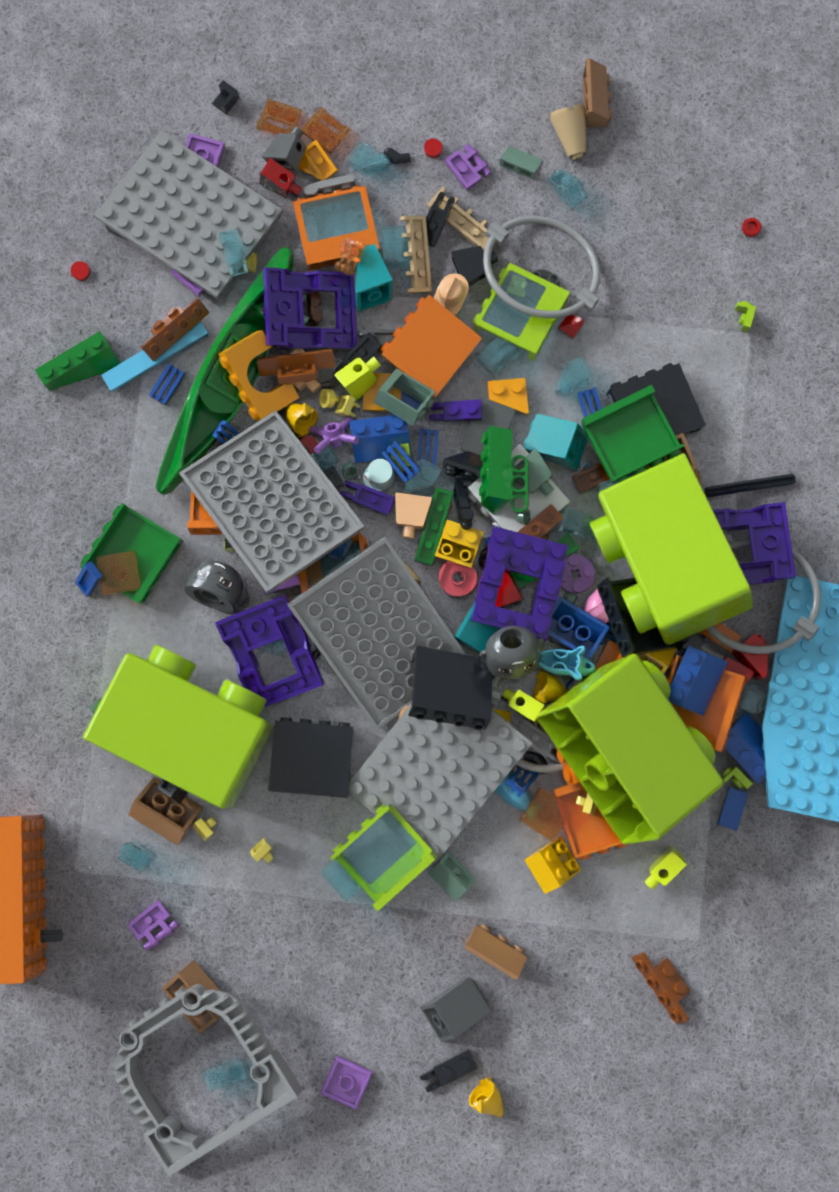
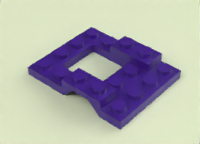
(286, 315)
(768, 541)
(527, 557)
(260, 627)

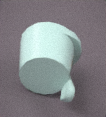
(379, 475)

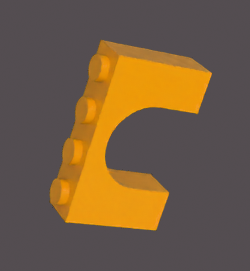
(237, 360)

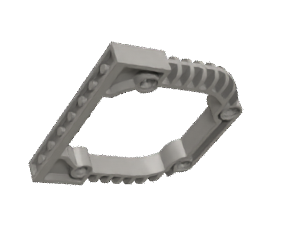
(179, 1147)

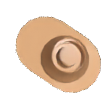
(452, 292)

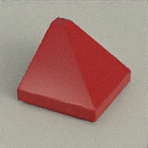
(571, 325)

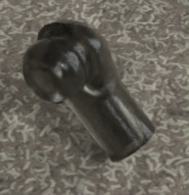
(330, 383)

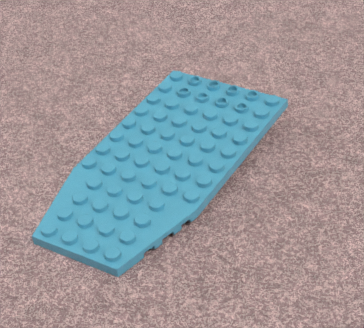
(803, 708)

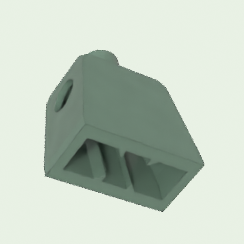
(538, 474)

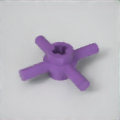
(333, 435)

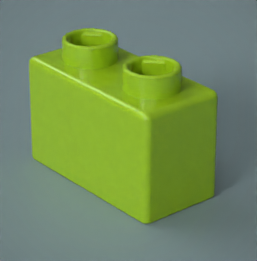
(674, 551)
(179, 728)
(632, 749)

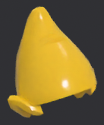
(300, 418)
(548, 687)
(492, 1101)

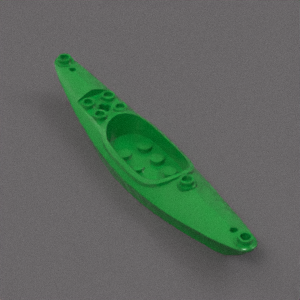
(212, 392)

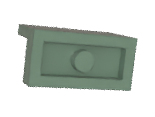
(520, 162)
(452, 876)

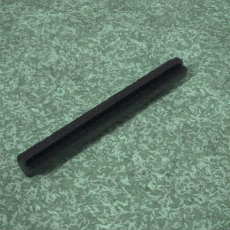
(749, 485)

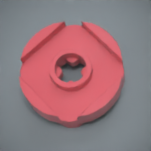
(448, 583)

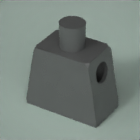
(287, 149)

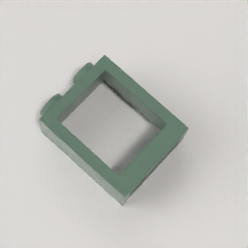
(412, 388)

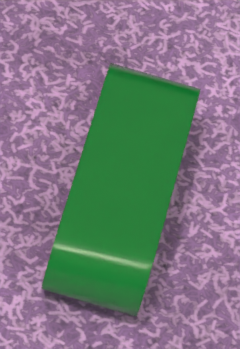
(517, 474)

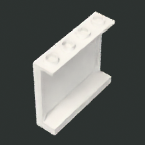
(537, 501)

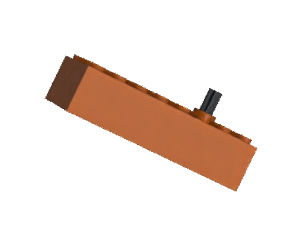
(22, 900)

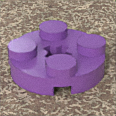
(586, 571)

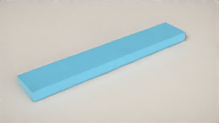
(142, 363)

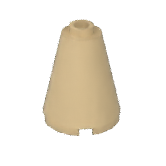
(571, 129)

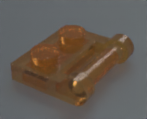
(279, 113)
(327, 138)

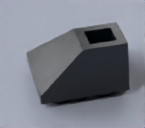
(464, 465)

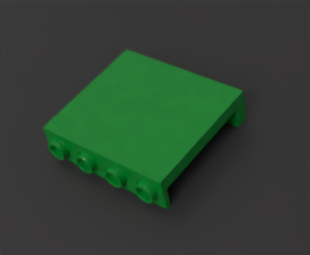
(631, 435)
(132, 532)

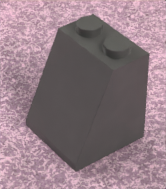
(456, 1009)

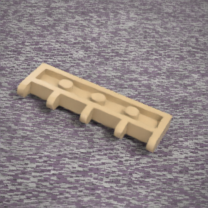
(463, 222)
(417, 254)

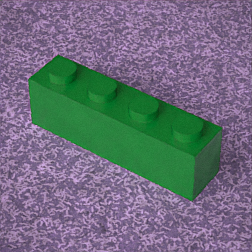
(78, 363)
(496, 468)

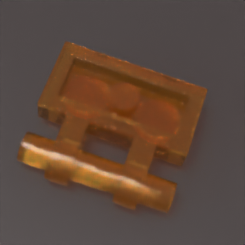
(351, 254)

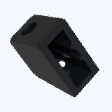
(470, 263)

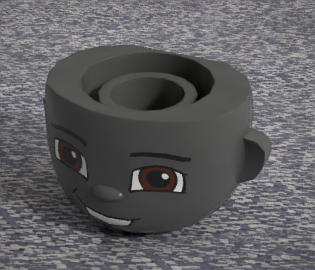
(215, 586)
(512, 652)

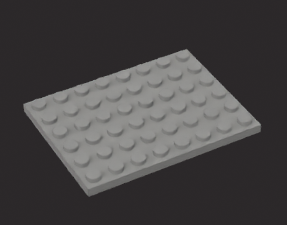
(178, 206)
(271, 501)
(368, 627)
(438, 773)

